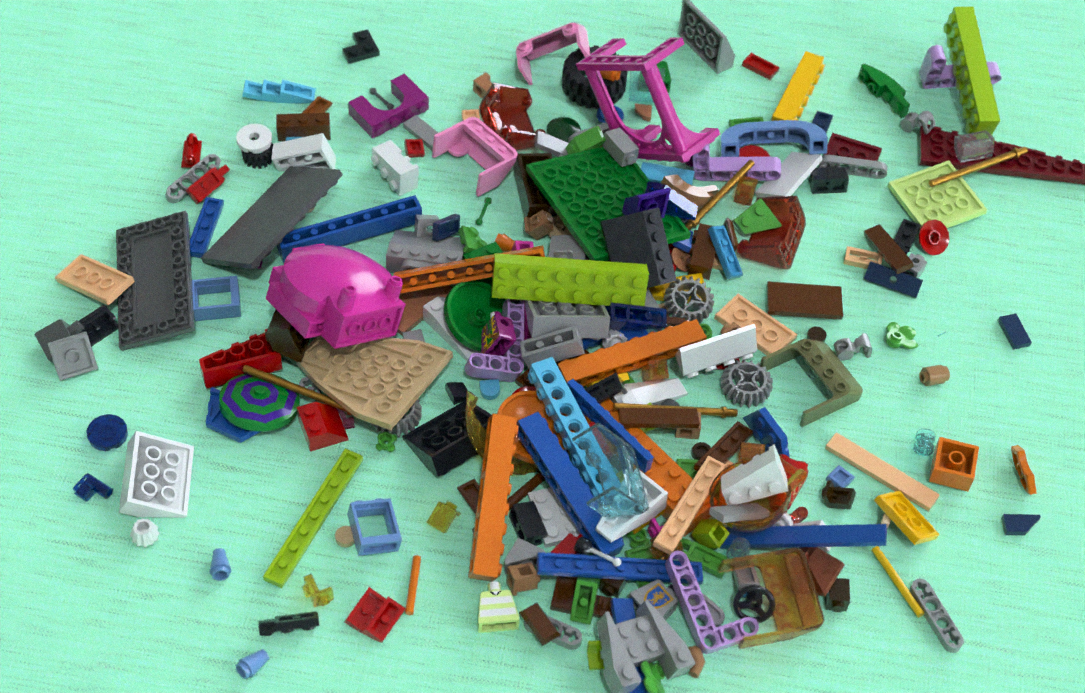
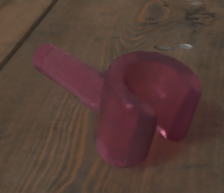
(348, 422)

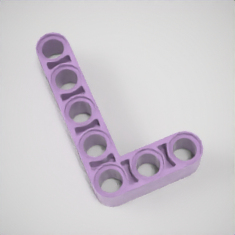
(936, 74)
(724, 168)
(508, 361)
(701, 611)

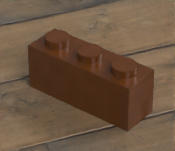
(302, 125)
(702, 253)

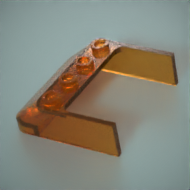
(792, 585)

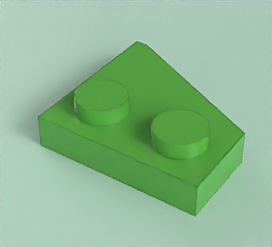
(756, 219)
(470, 238)

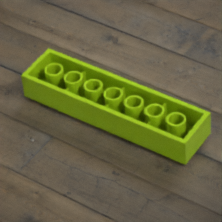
(971, 71)
(568, 280)

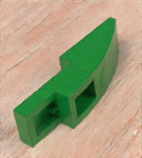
(884, 86)

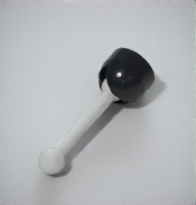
(584, 547)

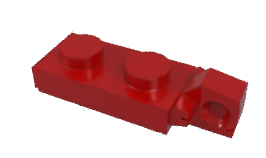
(207, 183)

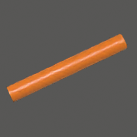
(410, 603)

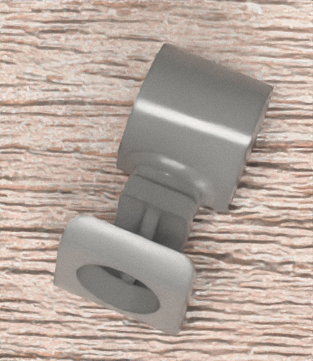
(913, 119)
(845, 348)

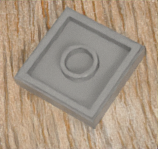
(72, 356)

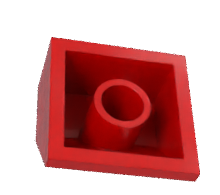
(321, 425)

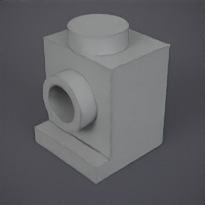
(422, 223)
(919, 265)

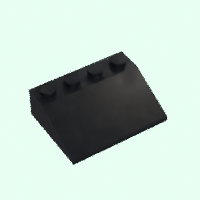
(640, 240)
(445, 439)

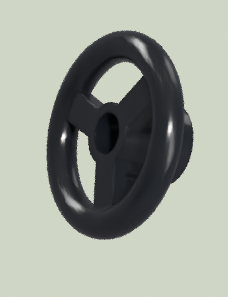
(754, 593)

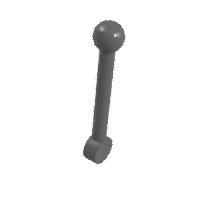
(390, 106)

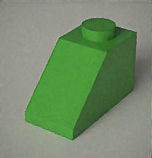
(585, 141)
(584, 600)

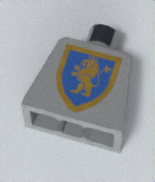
(659, 595)

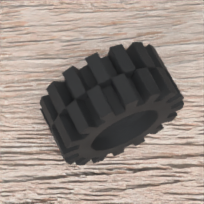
(258, 159)

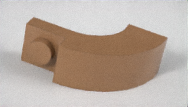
(697, 195)

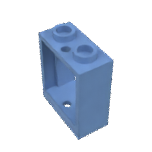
(216, 285)
(380, 543)

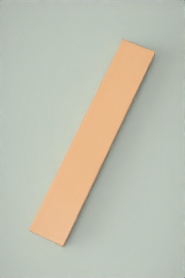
(882, 471)
(688, 506)

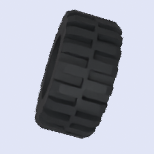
(577, 86)

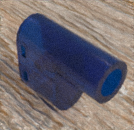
(91, 486)

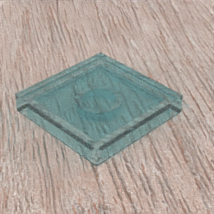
(638, 89)

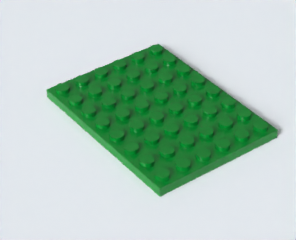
(593, 189)

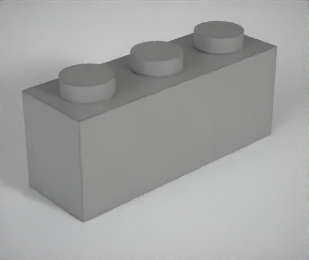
(558, 344)

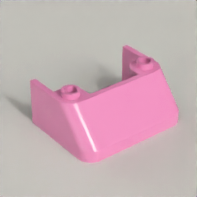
(548, 43)
(483, 145)

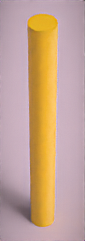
(897, 581)

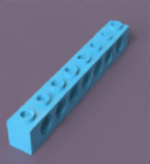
(548, 371)

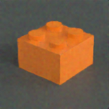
(954, 464)

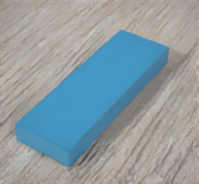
(725, 252)

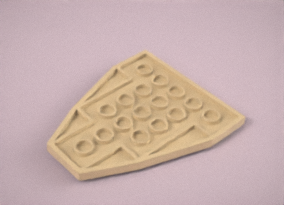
(376, 377)

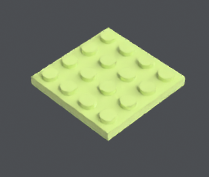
(947, 202)

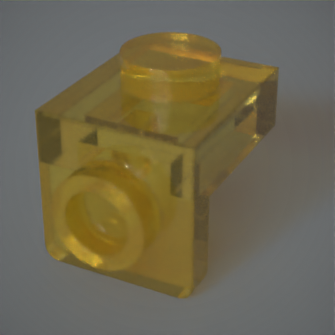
(443, 515)
(317, 597)

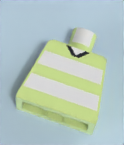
(497, 610)

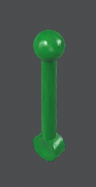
(488, 201)

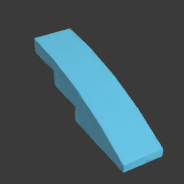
(279, 93)

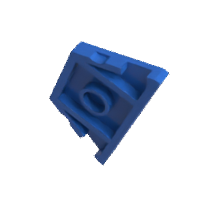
(218, 423)
(767, 430)

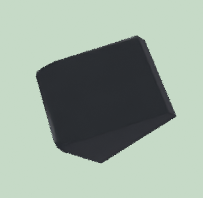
(456, 391)

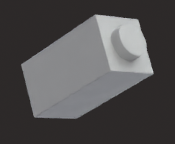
(620, 147)

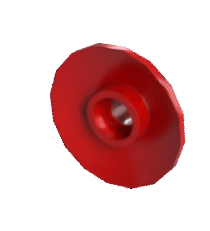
(939, 237)

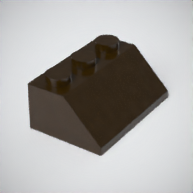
(286, 338)

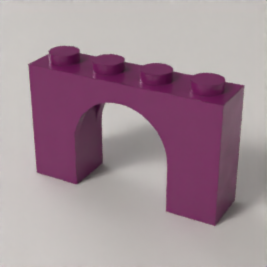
(378, 121)

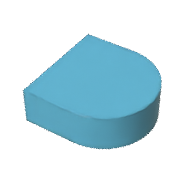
(489, 389)

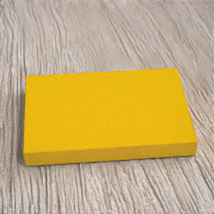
(906, 517)

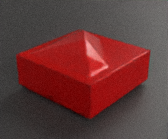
(414, 147)

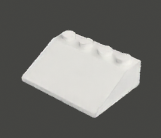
(717, 351)
(156, 477)

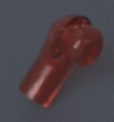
(799, 515)

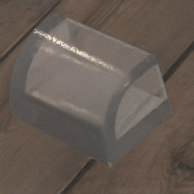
(974, 146)

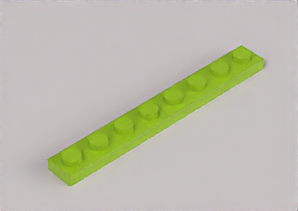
(312, 518)

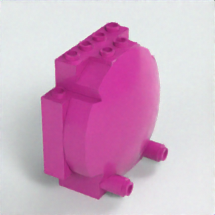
(336, 295)

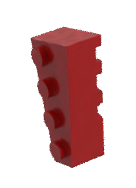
(224, 365)

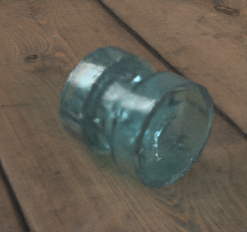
(924, 442)
(741, 543)

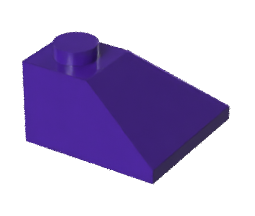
(647, 201)

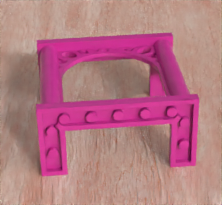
(682, 140)

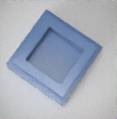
(840, 477)

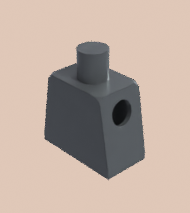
(56, 331)

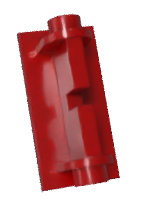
(191, 151)

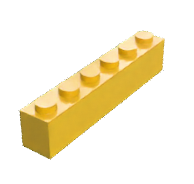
(800, 88)

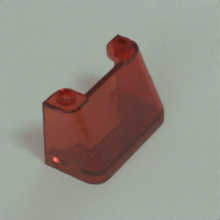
(506, 113)
(778, 245)

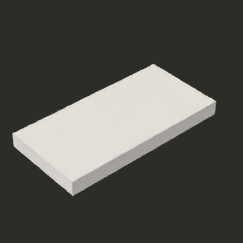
(793, 173)

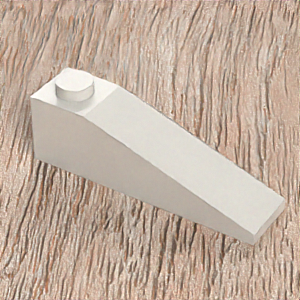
(434, 316)
(651, 391)
(618, 526)

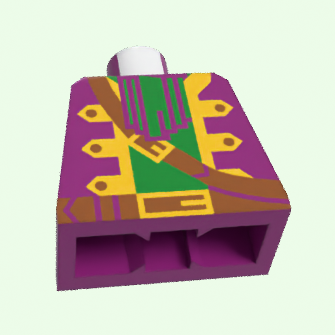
(497, 335)

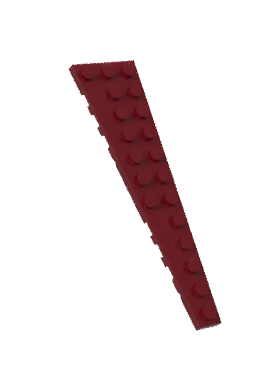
(939, 147)

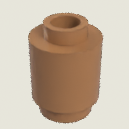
(934, 375)

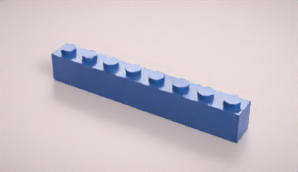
(354, 226)
(564, 480)

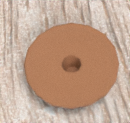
(680, 258)

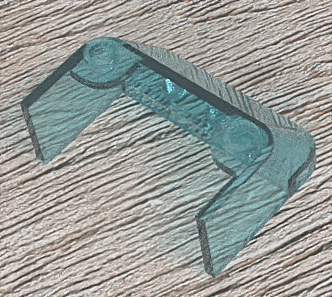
(617, 470)

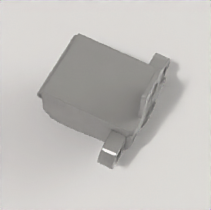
(566, 247)

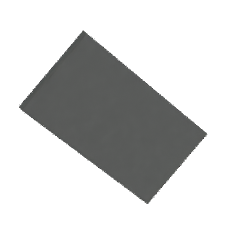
(272, 217)
(162, 295)

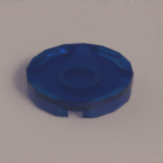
(107, 432)

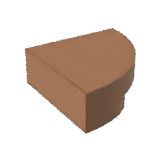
(643, 111)

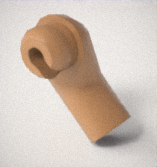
(699, 660)

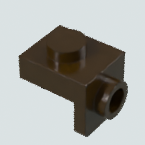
(837, 496)

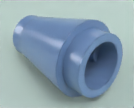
(220, 566)
(251, 664)

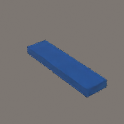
(205, 226)

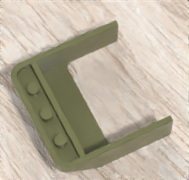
(827, 368)

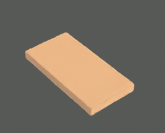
(94, 279)
(770, 333)

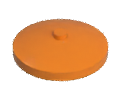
(523, 405)

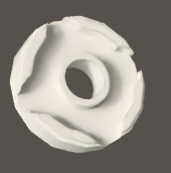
(250, 131)

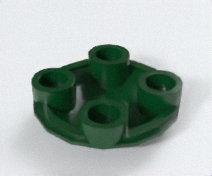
(562, 128)

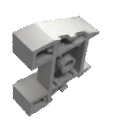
(640, 640)

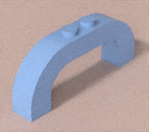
(773, 132)

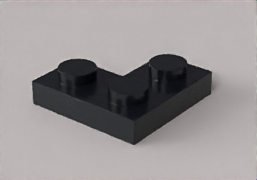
(364, 48)

